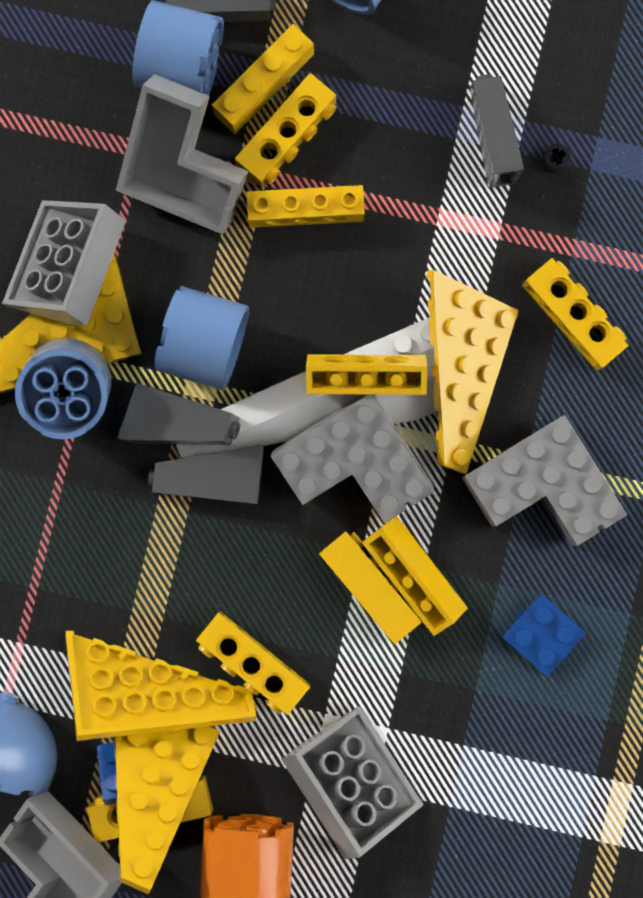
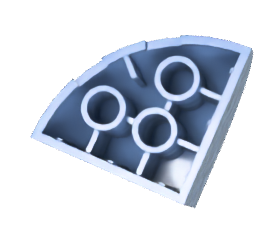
(26, 749)

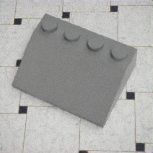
(65, 261)
(352, 783)

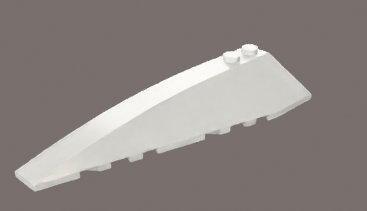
(287, 410)

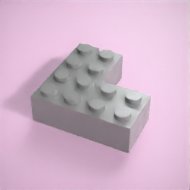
(163, 161)
(357, 442)
(549, 467)
(58, 852)

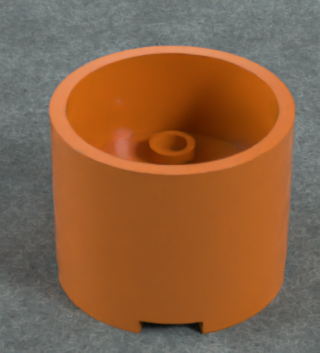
(246, 857)

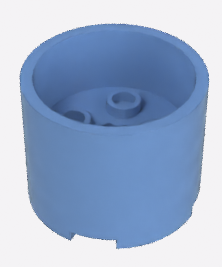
(177, 46)
(201, 338)
(77, 368)

